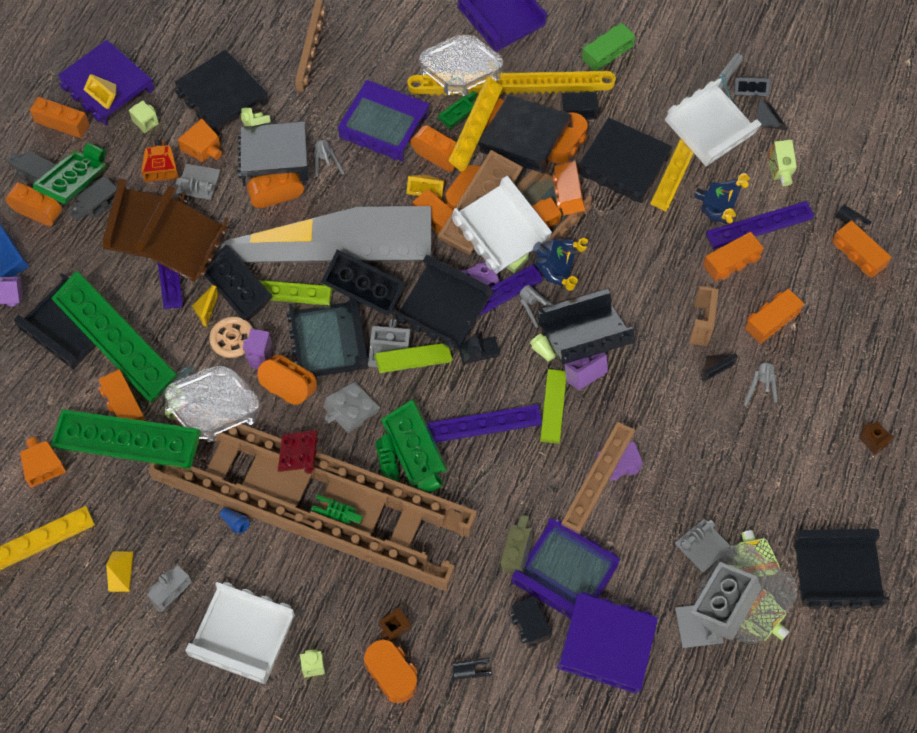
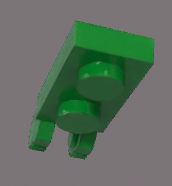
(458, 111)

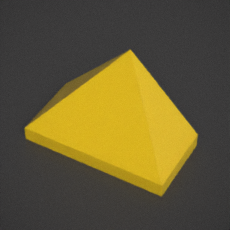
(101, 90)
(420, 183)
(205, 304)
(119, 571)

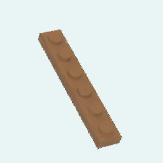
(309, 49)
(598, 478)

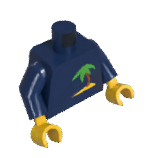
(721, 199)
(556, 260)

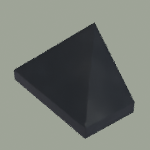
(752, 86)
(769, 117)
(717, 364)

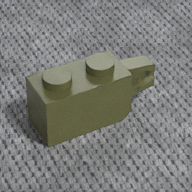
(517, 547)

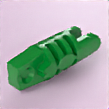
(387, 457)
(338, 511)

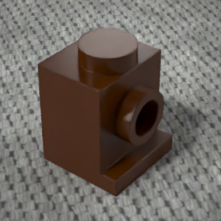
(875, 437)
(396, 619)

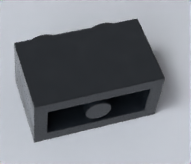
(581, 103)
(530, 622)

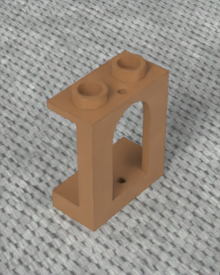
(703, 329)

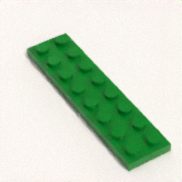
(114, 336)
(126, 439)

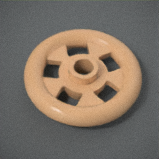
(216, 337)

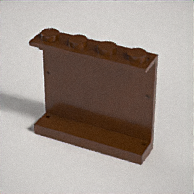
(129, 218)
(180, 237)

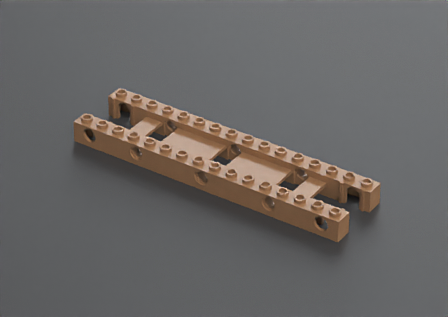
(275, 498)

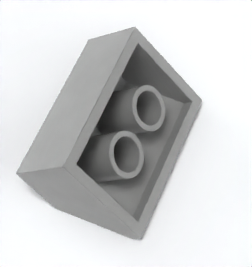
(726, 600)

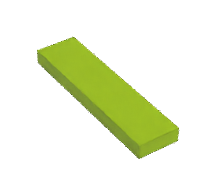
(299, 292)
(412, 358)
(553, 406)

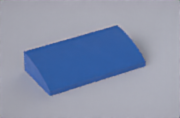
(11, 258)

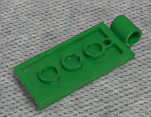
(72, 174)
(415, 447)

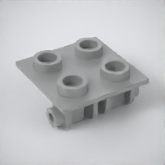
(198, 181)
(703, 545)
(694, 632)

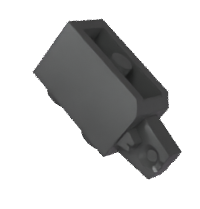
(29, 166)
(94, 200)

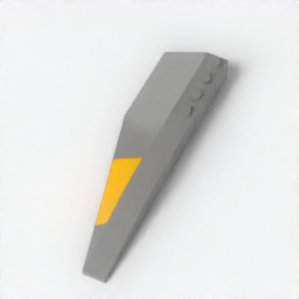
(361, 232)

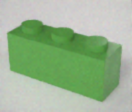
(608, 47)

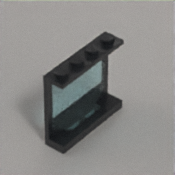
(328, 338)

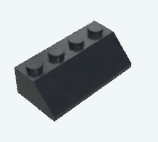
(362, 282)

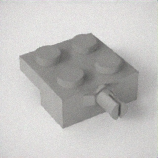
(387, 339)
(350, 407)
(168, 588)

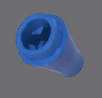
(237, 522)

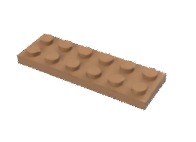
(486, 179)

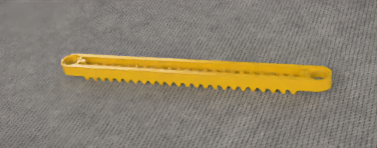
(527, 82)

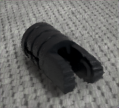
(846, 214)
(466, 668)

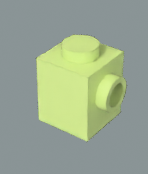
(144, 116)

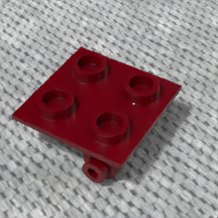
(298, 451)

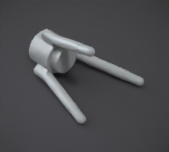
(324, 151)
(531, 296)
(766, 375)

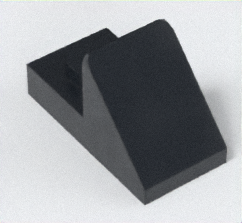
(478, 350)

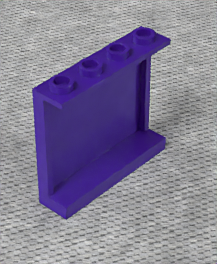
(503, 20)
(111, 65)
(608, 643)

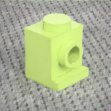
(312, 663)

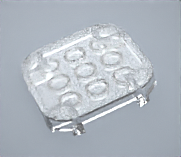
(460, 63)
(212, 401)
(774, 599)

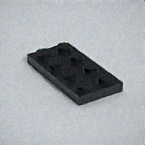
(237, 283)

